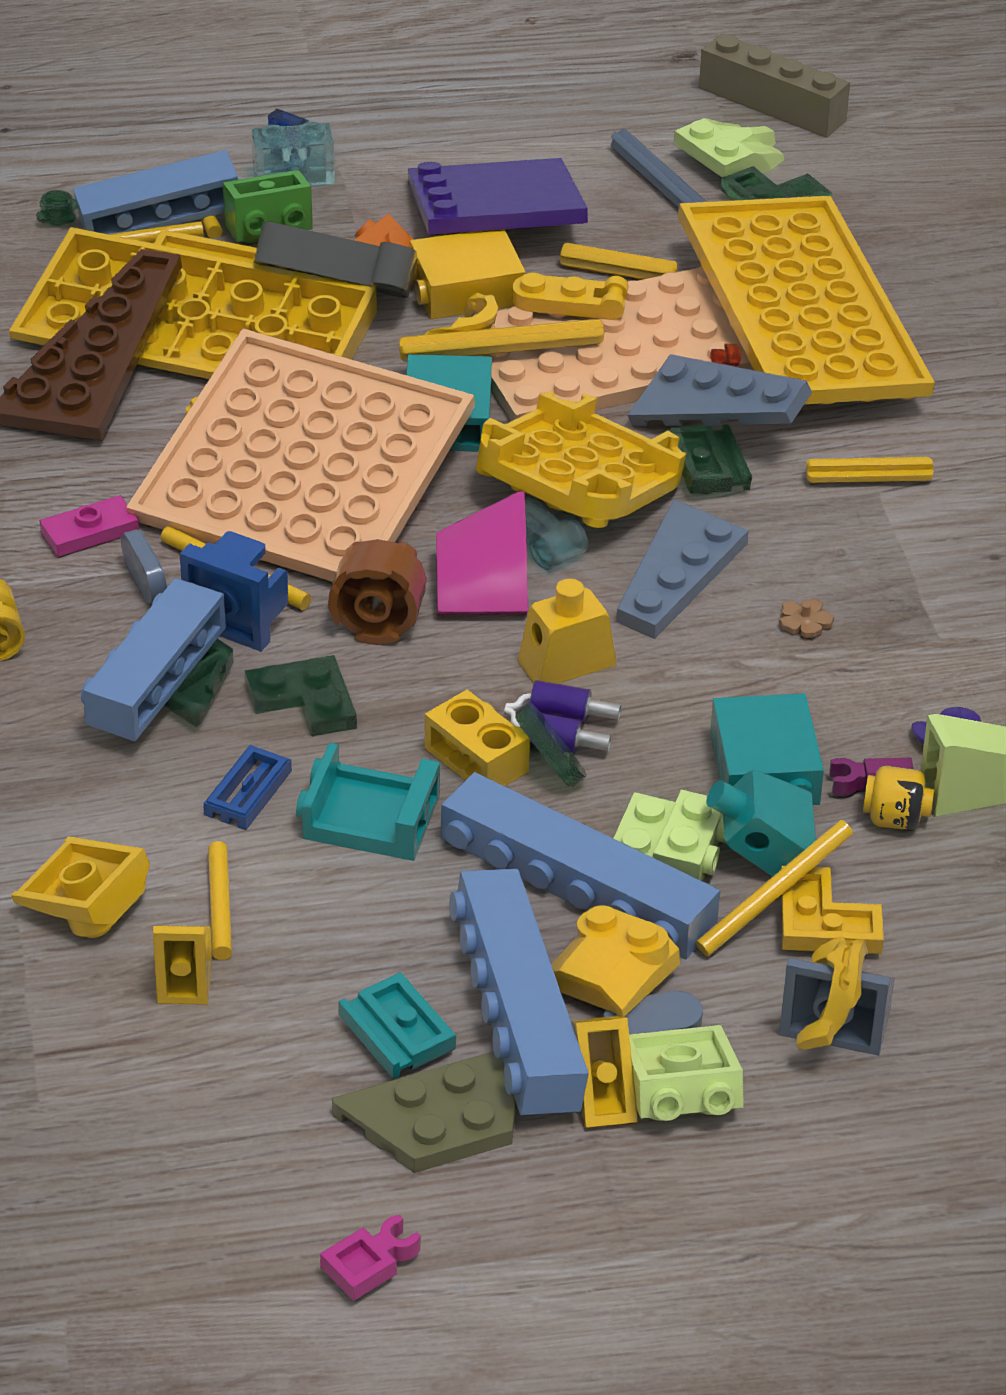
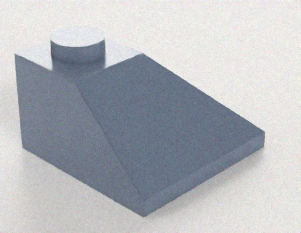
(808, 991)

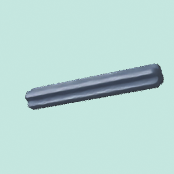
(653, 169)

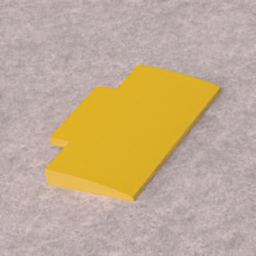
(209, 303)

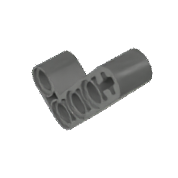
(314, 253)

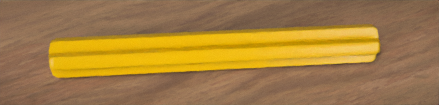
(504, 339)

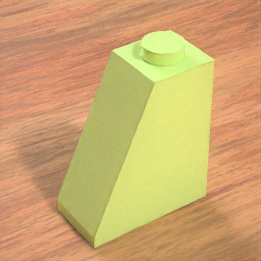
(964, 764)

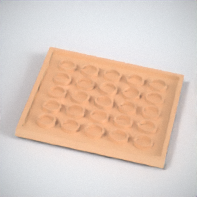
(301, 453)

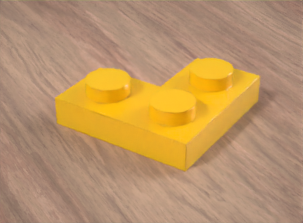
(813, 919)

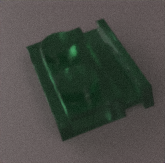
(712, 459)

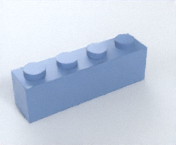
(156, 195)
(153, 659)

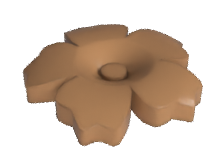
(807, 619)

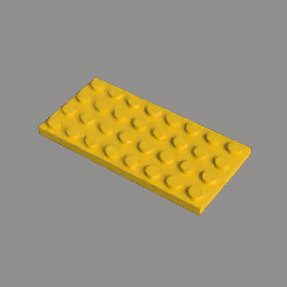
(805, 298)

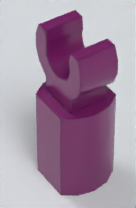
(853, 776)

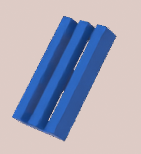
(255, 790)

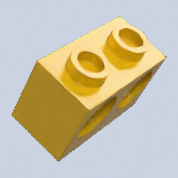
(476, 739)

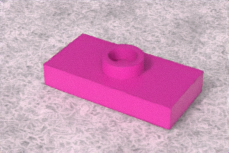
(88, 526)

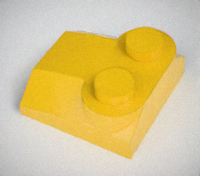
(87, 884)
(615, 960)

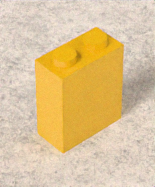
(462, 264)

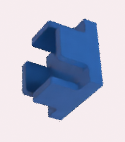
(249, 594)

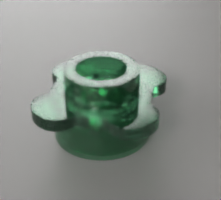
(57, 208)

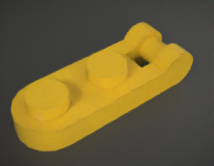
(571, 295)

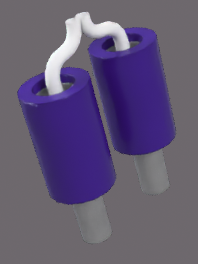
(565, 710)

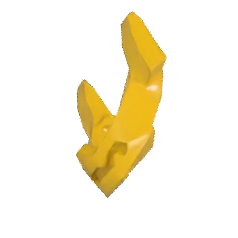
(485, 319)
(845, 990)

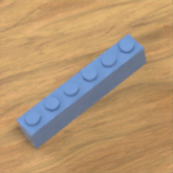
(576, 860)
(519, 992)

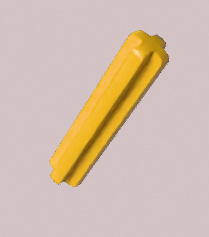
(614, 262)
(869, 469)

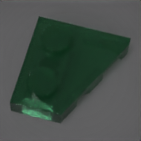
(202, 684)

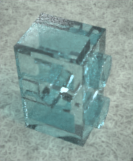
(295, 148)

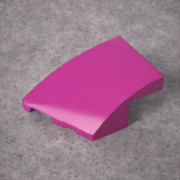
(484, 562)

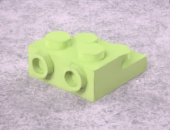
(674, 832)
(685, 1073)

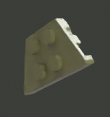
(436, 1112)

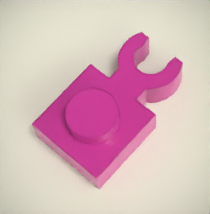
(368, 1260)

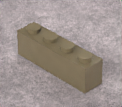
(774, 85)

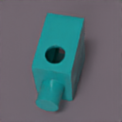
(764, 819)

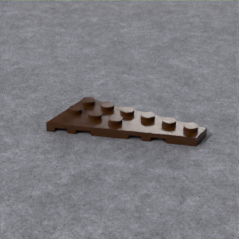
(89, 361)

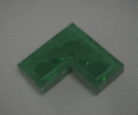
(753, 184)
(308, 683)

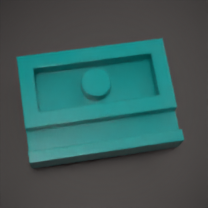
(397, 1025)

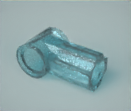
(552, 539)

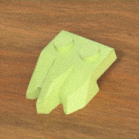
(728, 146)

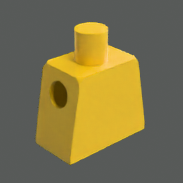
(566, 636)

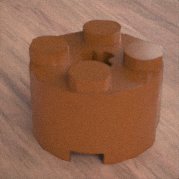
(377, 590)

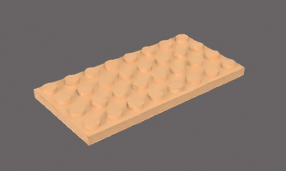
(660, 318)

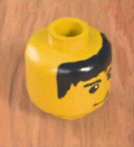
(897, 798)

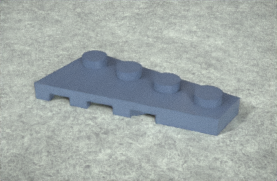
(718, 392)
(677, 566)

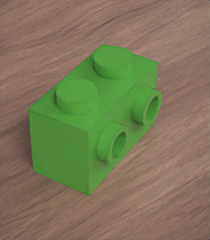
(268, 198)

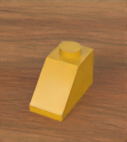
(182, 963)
(610, 1081)

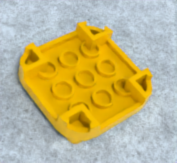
(580, 460)

